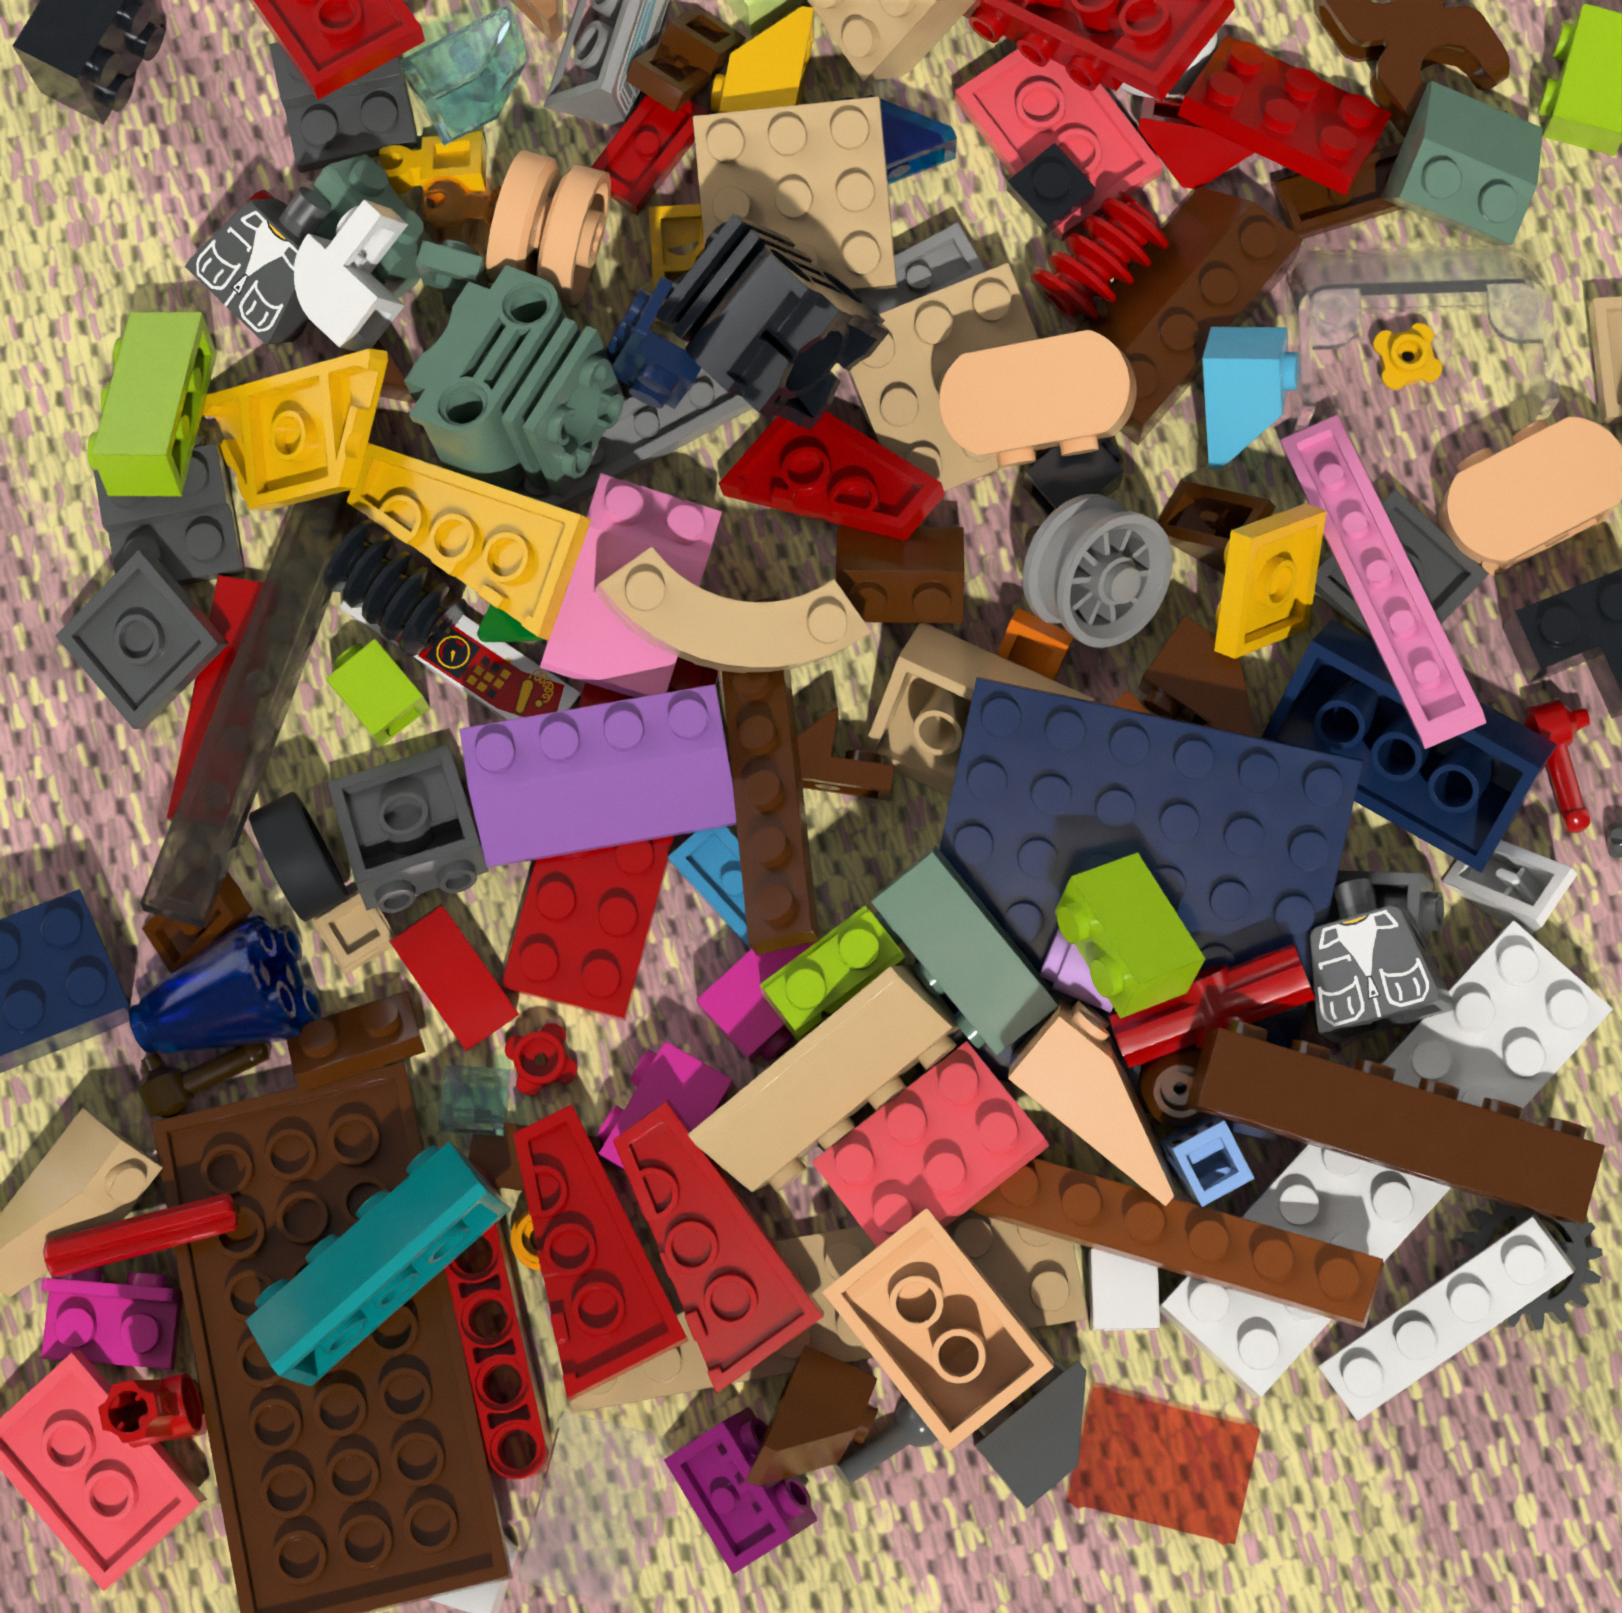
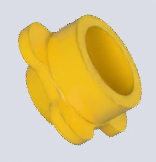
(1400, 372)

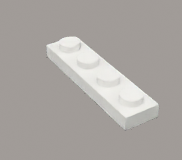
(1447, 1317)

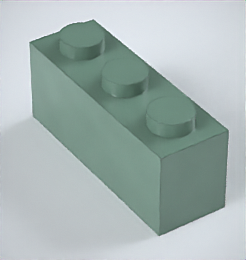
(964, 952)

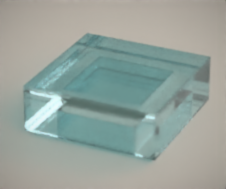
(474, 1100)

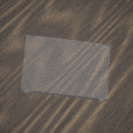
(596, 1510)

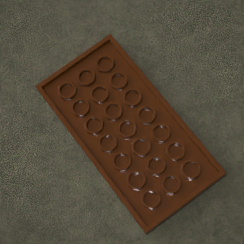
(380, 1469)

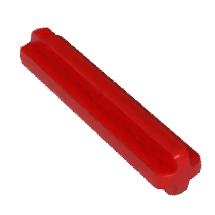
(140, 1235)

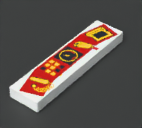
(488, 671)

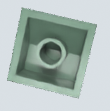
(1466, 166)

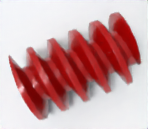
(1099, 257)

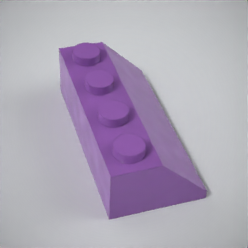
(599, 776)

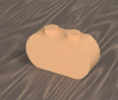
(1038, 397)
(1533, 492)

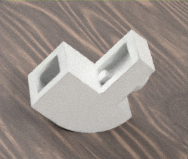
(337, 282)

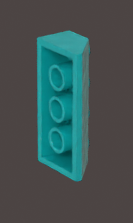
(375, 1264)

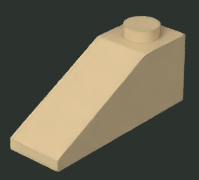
(80, 1184)

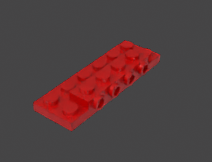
(1106, 40)

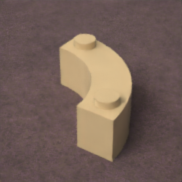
(727, 631)

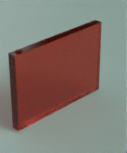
(1163, 1465)

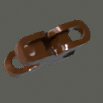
(1406, 40)

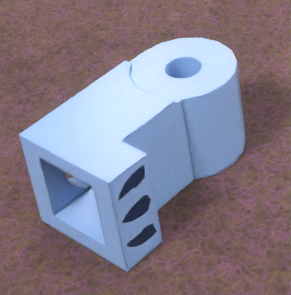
(1206, 1160)

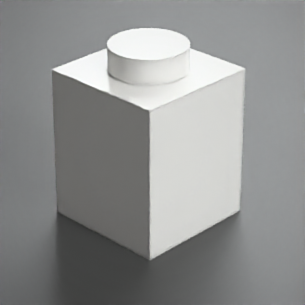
(1122, 1293)

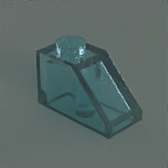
(467, 74)

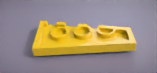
(488, 537)

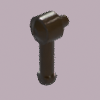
(169, 1089)

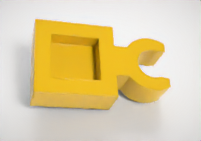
(458, 161)

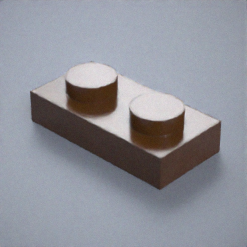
(355, 1041)

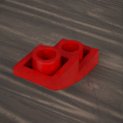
(453, 977)

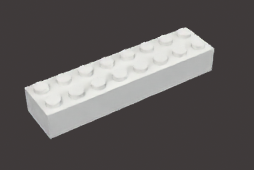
(1508, 1035)

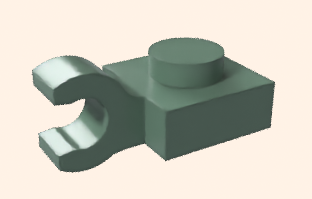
(450, 268)

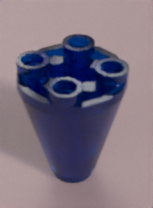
(229, 994)

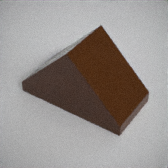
(1202, 518)

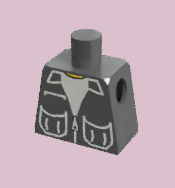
(254, 260)
(1372, 968)

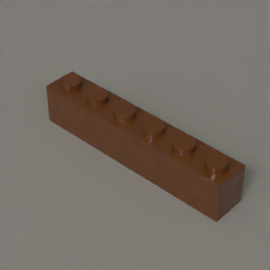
(1396, 1124)

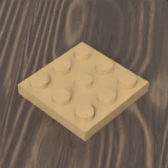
(808, 176)
(906, 371)

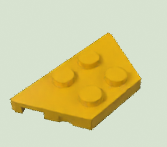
(300, 429)

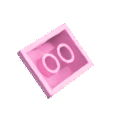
(625, 522)

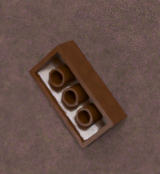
(1212, 275)

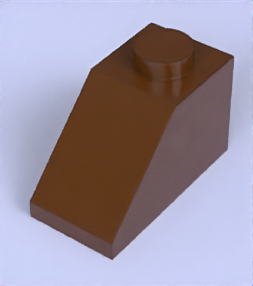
(814, 1418)

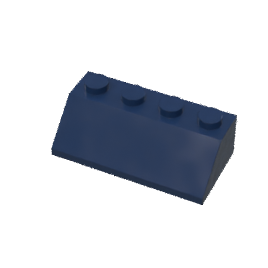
(1448, 795)

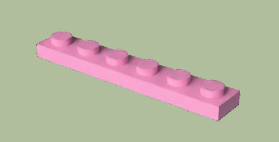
(1383, 583)

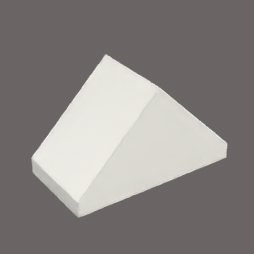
(1513, 885)

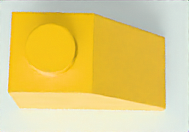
(768, 68)

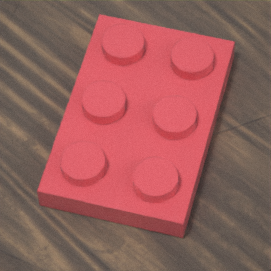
(1030, 107)
(932, 1148)
(86, 1484)

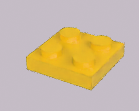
(1269, 580)

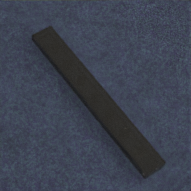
(249, 714)

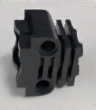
(770, 321)

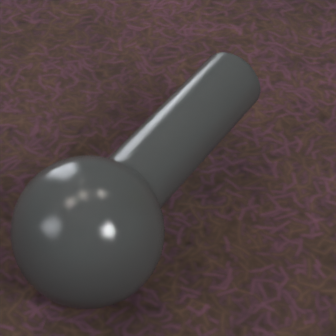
(905, 1431)

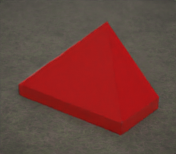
(1185, 148)

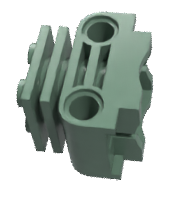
(515, 387)

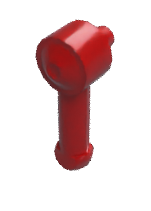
(1559, 724)

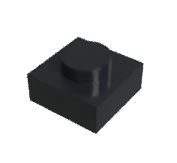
(1050, 188)

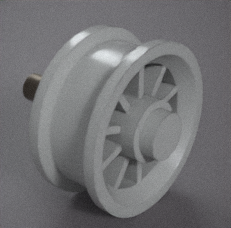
(1097, 570)

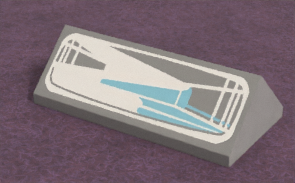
(606, 54)

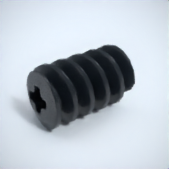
(389, 592)

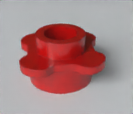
(524, 1051)

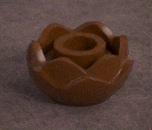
(1158, 1091)

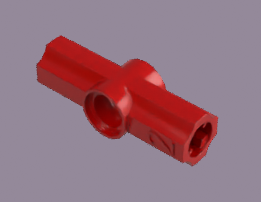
(1217, 995)
(154, 1410)

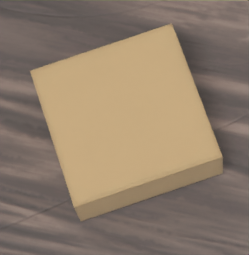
(354, 933)

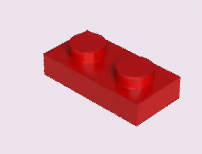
(647, 151)

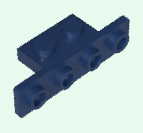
(648, 363)

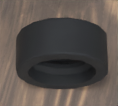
(298, 856)

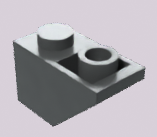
(1041, 1438)

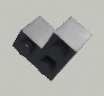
(1572, 630)

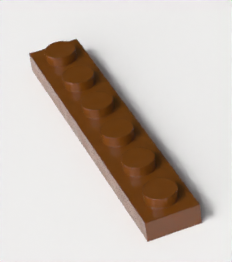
(770, 810)

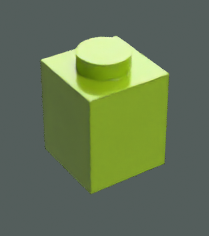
(376, 691)

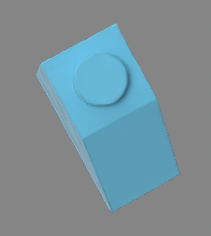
(1244, 386)

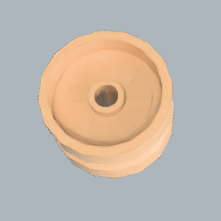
(549, 223)

